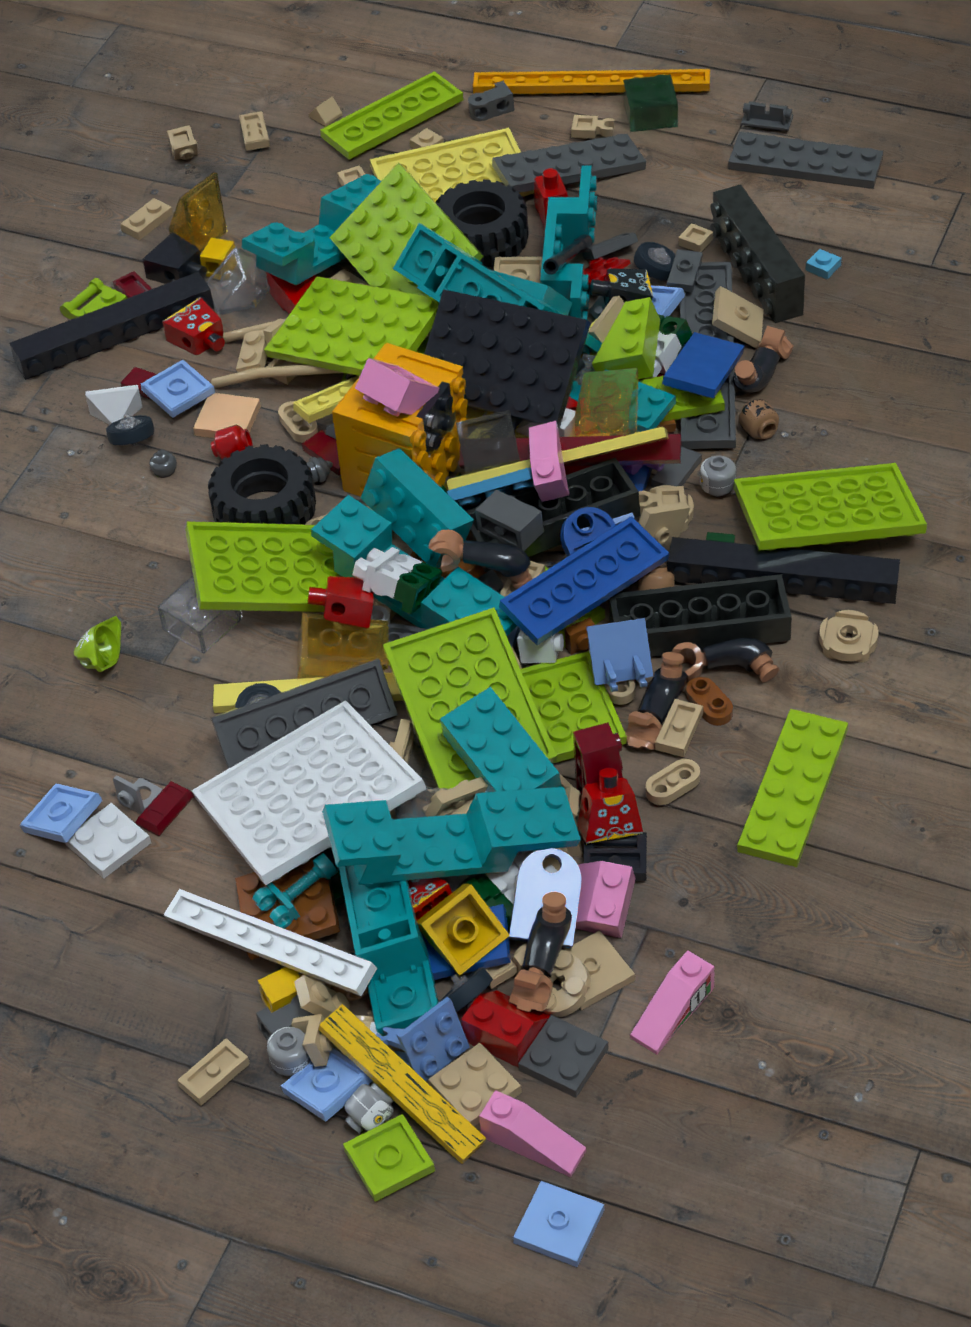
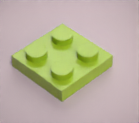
(389, 1157)

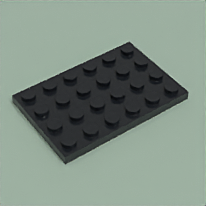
(509, 354)

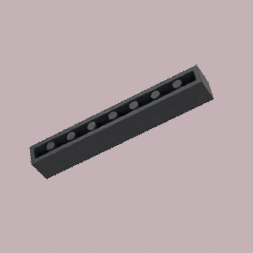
(106, 326)
(802, 570)

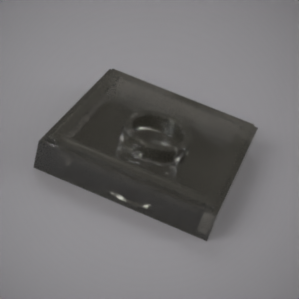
(488, 442)

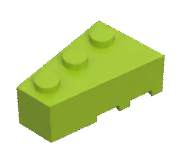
(631, 340)

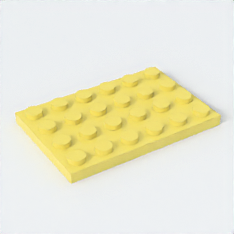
(451, 162)

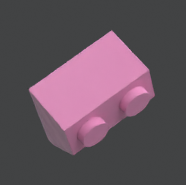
(394, 387)
(604, 897)

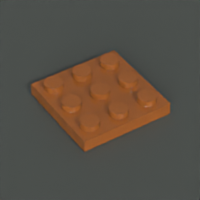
(314, 905)

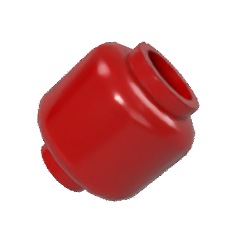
(230, 440)

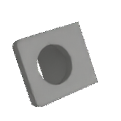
(129, 794)

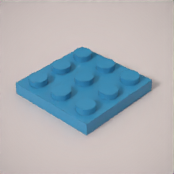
(478, 492)

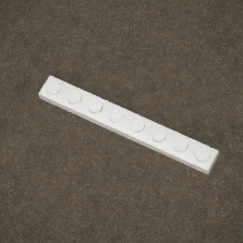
(271, 942)

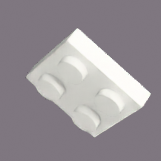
(108, 840)

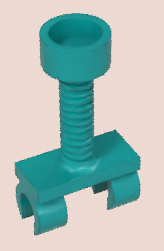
(284, 914)

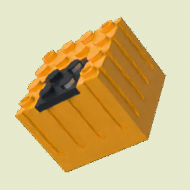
(425, 436)

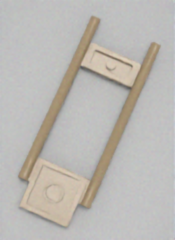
(253, 359)

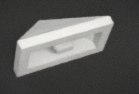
(114, 403)

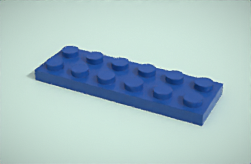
(583, 580)

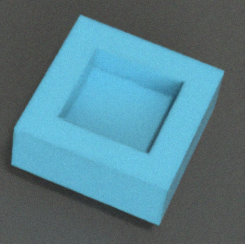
(823, 264)

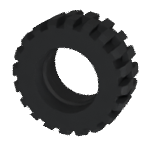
(497, 209)
(261, 471)

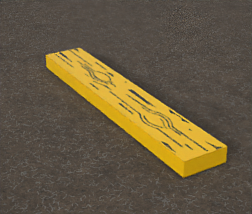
(402, 1084)

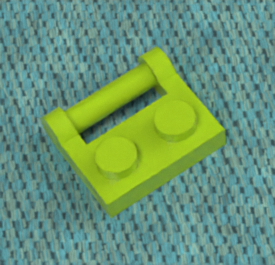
(105, 297)

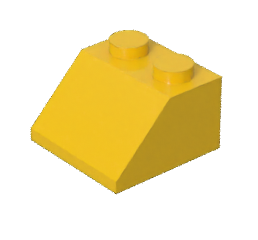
(462, 928)

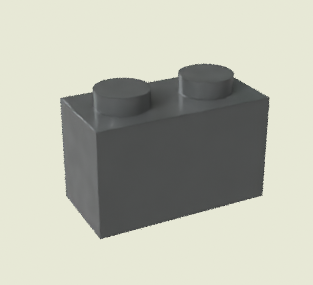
(509, 520)

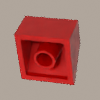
(501, 1026)

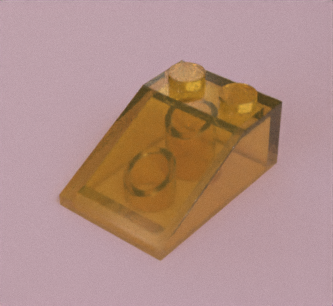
(200, 213)
(607, 403)
(333, 647)

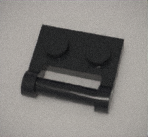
(624, 856)

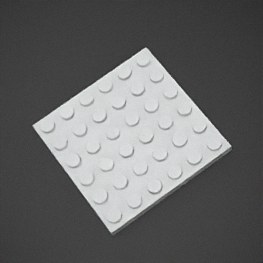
(277, 796)

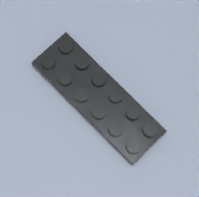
(606, 155)
(806, 160)
(261, 723)

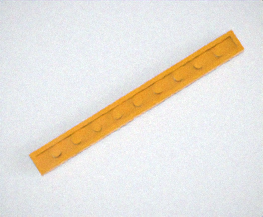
(586, 81)

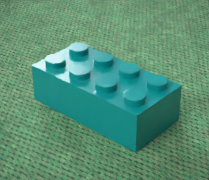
(413, 504)
(497, 745)

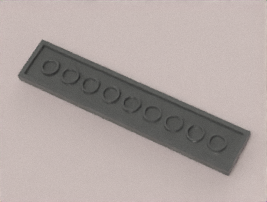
(697, 307)

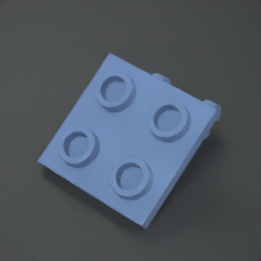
(620, 652)
(430, 1040)

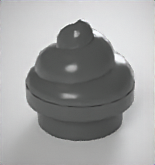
(163, 463)
(320, 469)

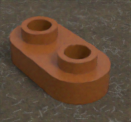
(707, 693)

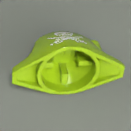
(100, 645)

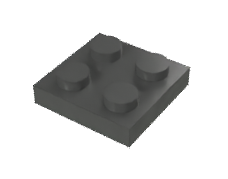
(563, 1056)

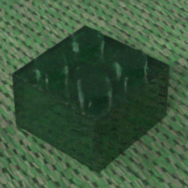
(650, 103)

